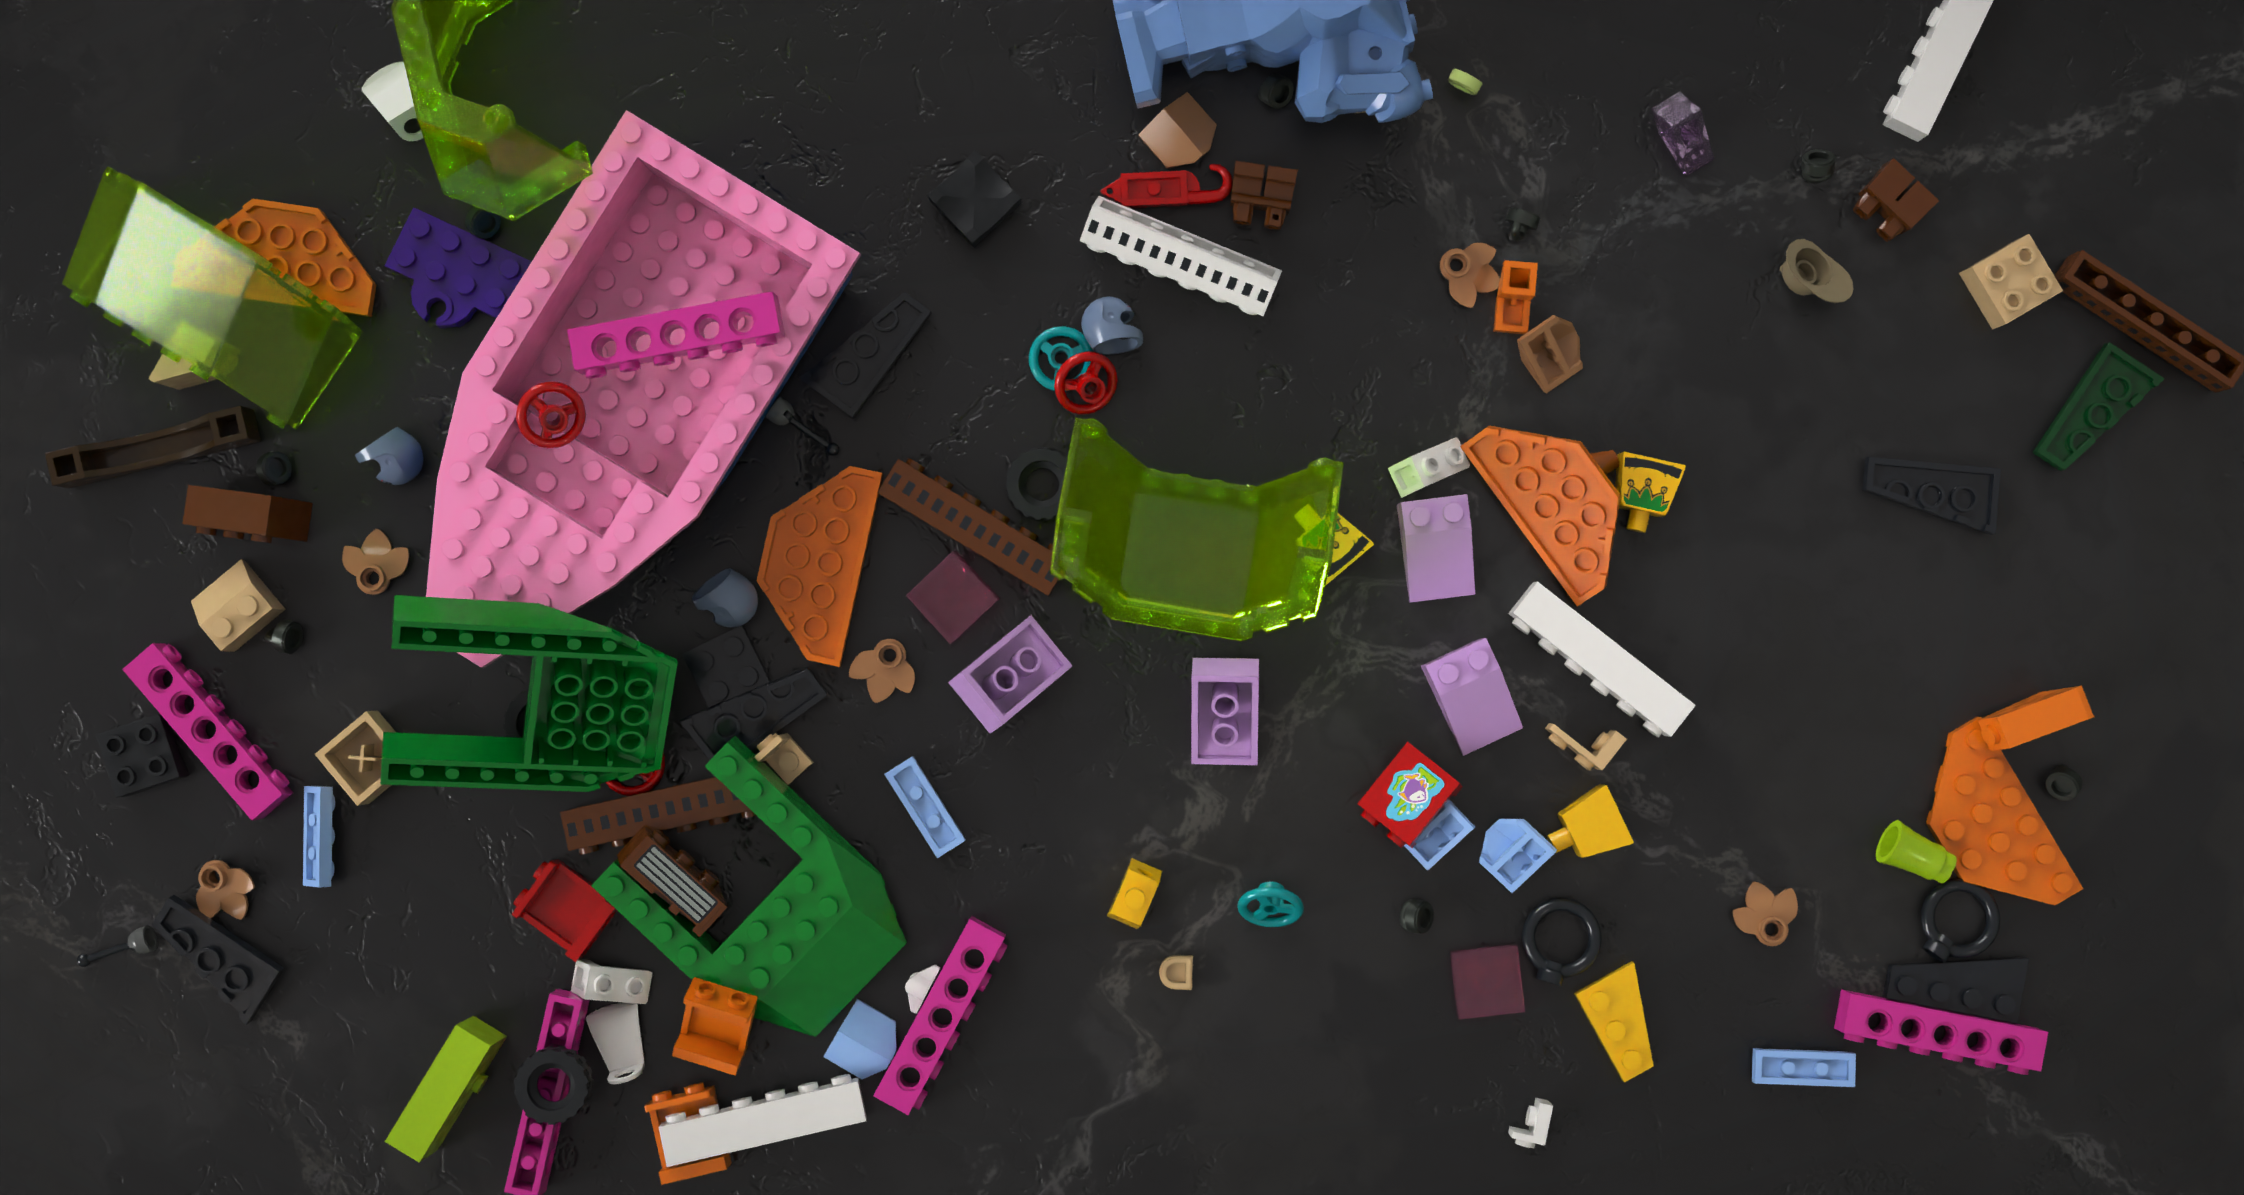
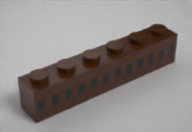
(2150, 322)
(970, 525)
(658, 809)

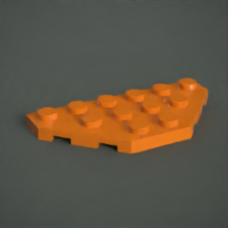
(306, 248)
(1556, 501)
(817, 561)
(1993, 824)

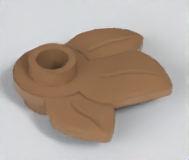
(1475, 273)
(378, 557)
(881, 674)
(223, 894)
(1766, 908)

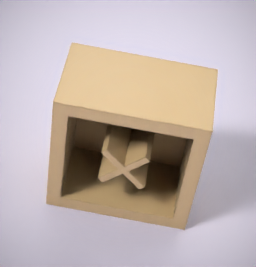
(2011, 281)
(356, 757)

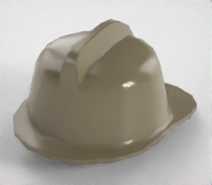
(1814, 272)

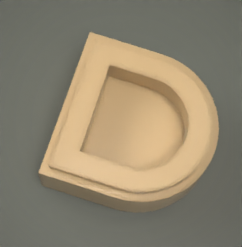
(1177, 972)

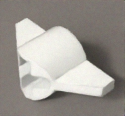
(919, 985)

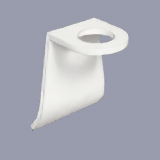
(392, 97)
(618, 1040)

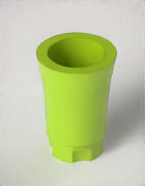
(1914, 853)

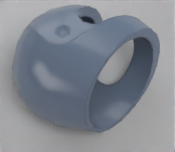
(1106, 322)
(398, 456)
(728, 597)

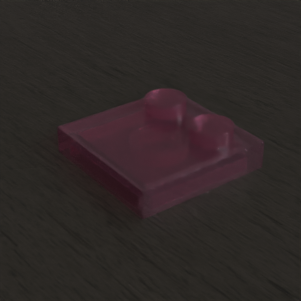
(952, 597)
(1487, 981)

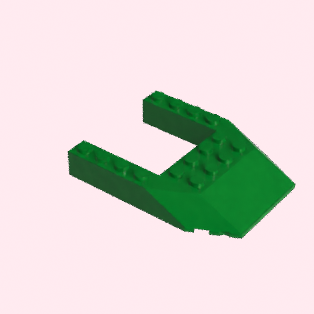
(591, 703)
(808, 939)

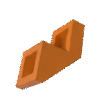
(1514, 297)

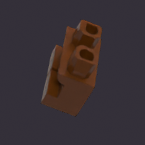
(1881, 195)
(1275, 198)

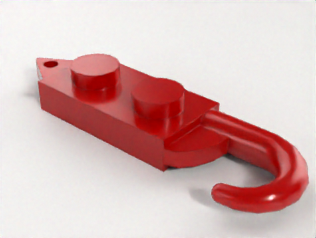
(1166, 189)

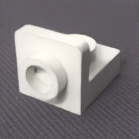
(1538, 1120)

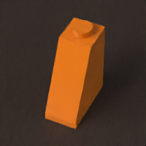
(2035, 717)

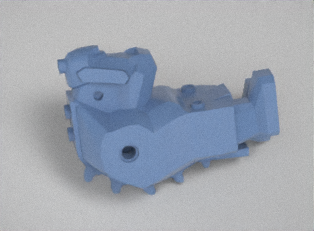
(1346, 49)

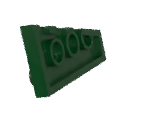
(2097, 403)

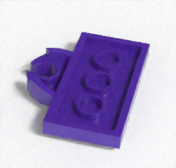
(453, 269)

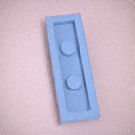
(925, 807)
(318, 836)
(1803, 1067)

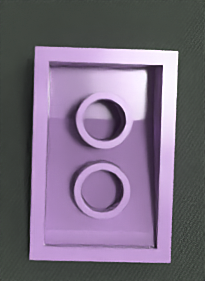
(1437, 547)
(1010, 674)
(1473, 695)
(1225, 711)

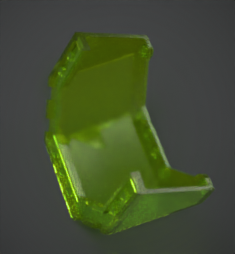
(476, 148)
(207, 299)
(1192, 547)

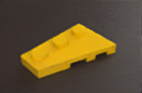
(1618, 1019)

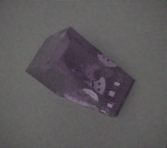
(1683, 132)

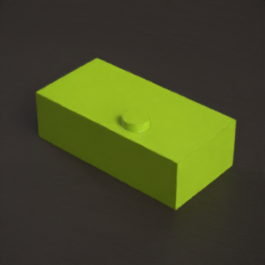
(446, 1088)

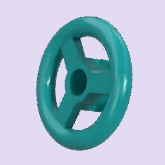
(1041, 343)
(1271, 900)

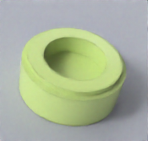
(1464, 82)

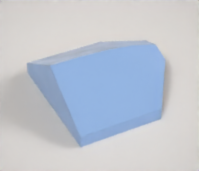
(1441, 835)
(1514, 851)
(864, 1041)

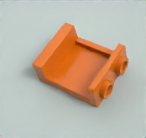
(715, 1026)
(690, 1101)

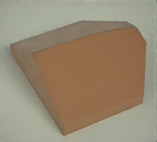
(1179, 133)
(1551, 352)

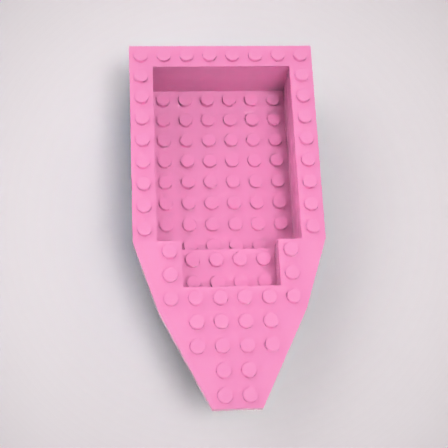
(656, 442)

